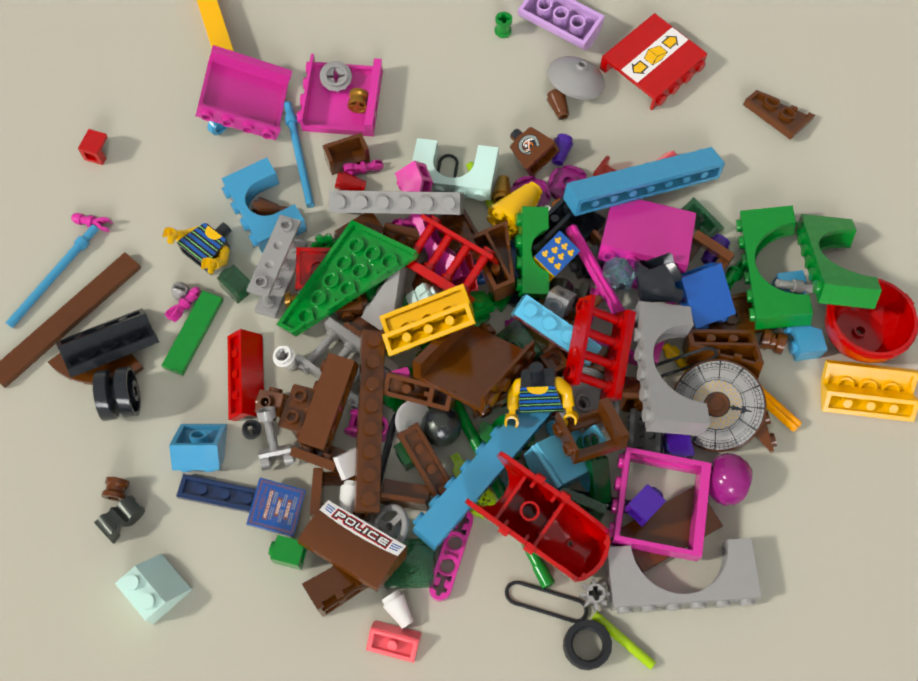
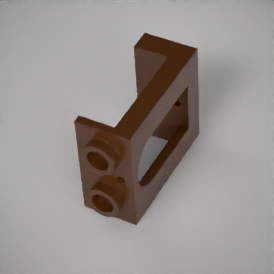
(701, 240)
(604, 414)
(319, 481)

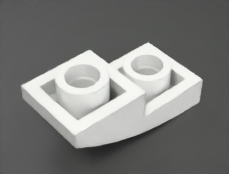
(346, 463)

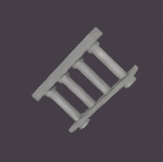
(276, 267)
(351, 345)

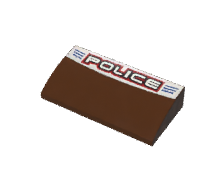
(353, 545)

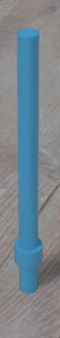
(291, 122)
(80, 243)

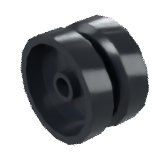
(116, 393)

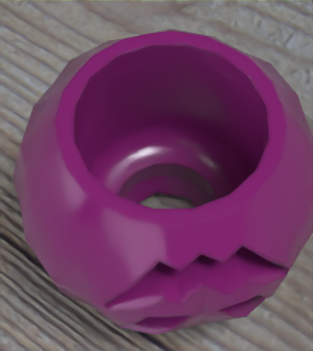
(729, 479)

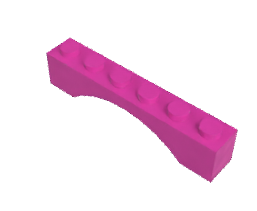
(416, 178)

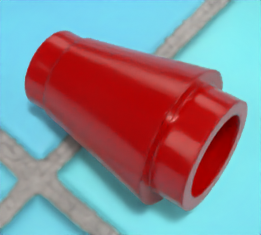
(349, 182)

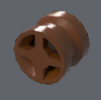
(115, 488)

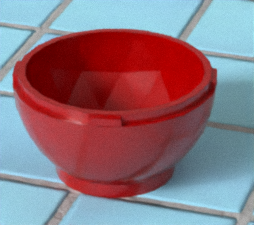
(884, 330)

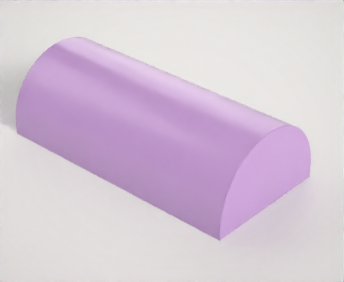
(564, 19)

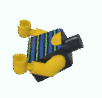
(203, 245)
(540, 391)

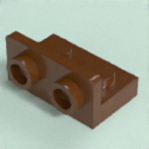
(402, 234)
(294, 410)
(317, 457)

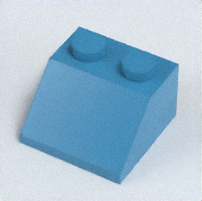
(198, 447)

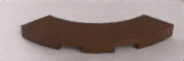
(87, 377)

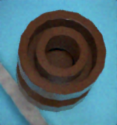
(773, 341)

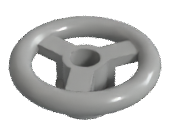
(396, 527)

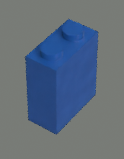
(706, 294)

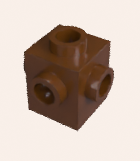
(272, 398)

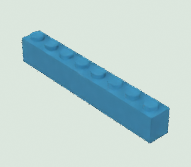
(642, 181)
(475, 478)

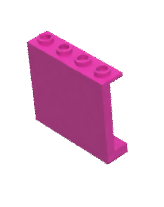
(243, 93)
(328, 111)
(647, 231)

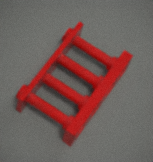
(445, 280)
(618, 352)

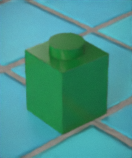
(287, 552)

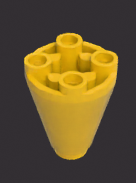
(507, 207)

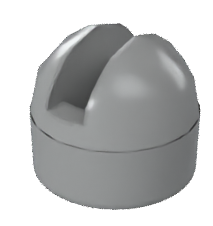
(178, 293)

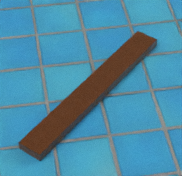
(66, 318)

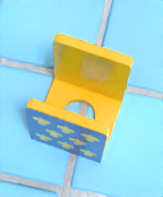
(556, 254)

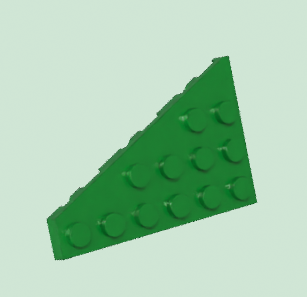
(349, 269)

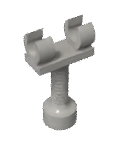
(266, 416)

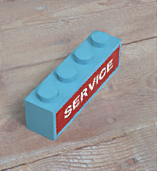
(548, 325)

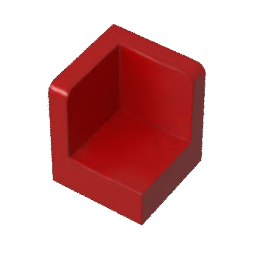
(91, 147)

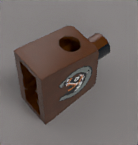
(533, 149)

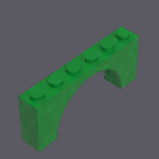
(829, 281)
(769, 304)

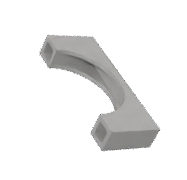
(396, 202)
(662, 406)
(735, 582)

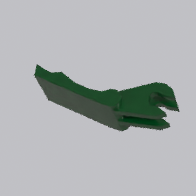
(599, 473)

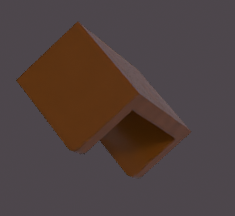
(346, 150)

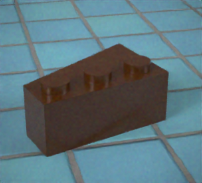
(501, 276)
(731, 345)
(332, 589)

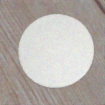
(409, 414)

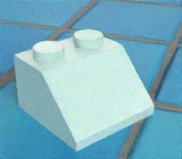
(153, 588)

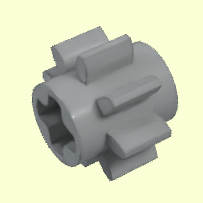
(589, 600)

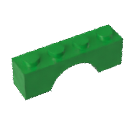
(531, 224)

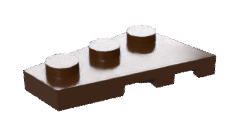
(781, 117)

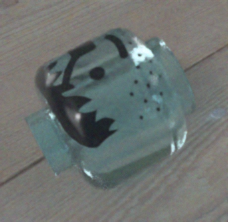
(619, 273)

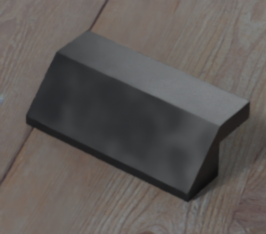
(562, 217)
(107, 342)

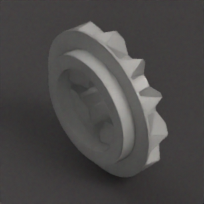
(343, 72)

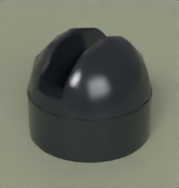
(256, 428)

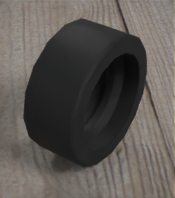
(601, 632)

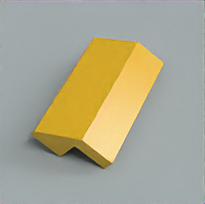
(427, 320)
(869, 390)

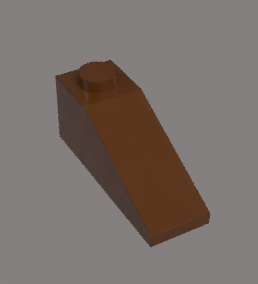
(413, 390)

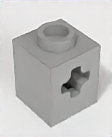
(560, 304)

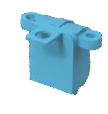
(549, 459)

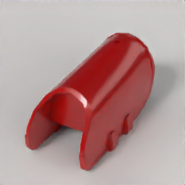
(546, 522)

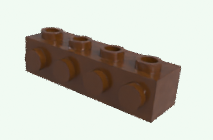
(328, 402)

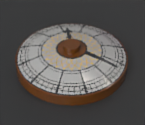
(733, 403)

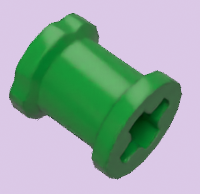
(503, 23)

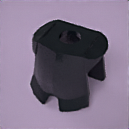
(657, 279)

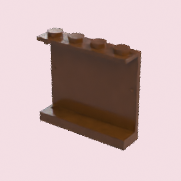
(472, 366)

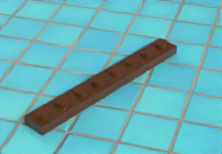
(369, 423)

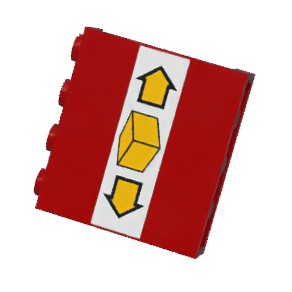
(655, 59)

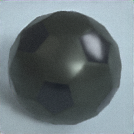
(441, 426)

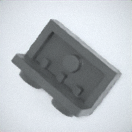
(639, 437)

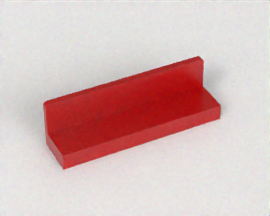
(244, 373)

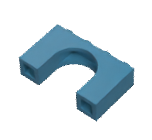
(243, 187)

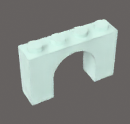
(475, 184)

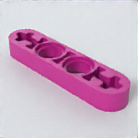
(451, 554)

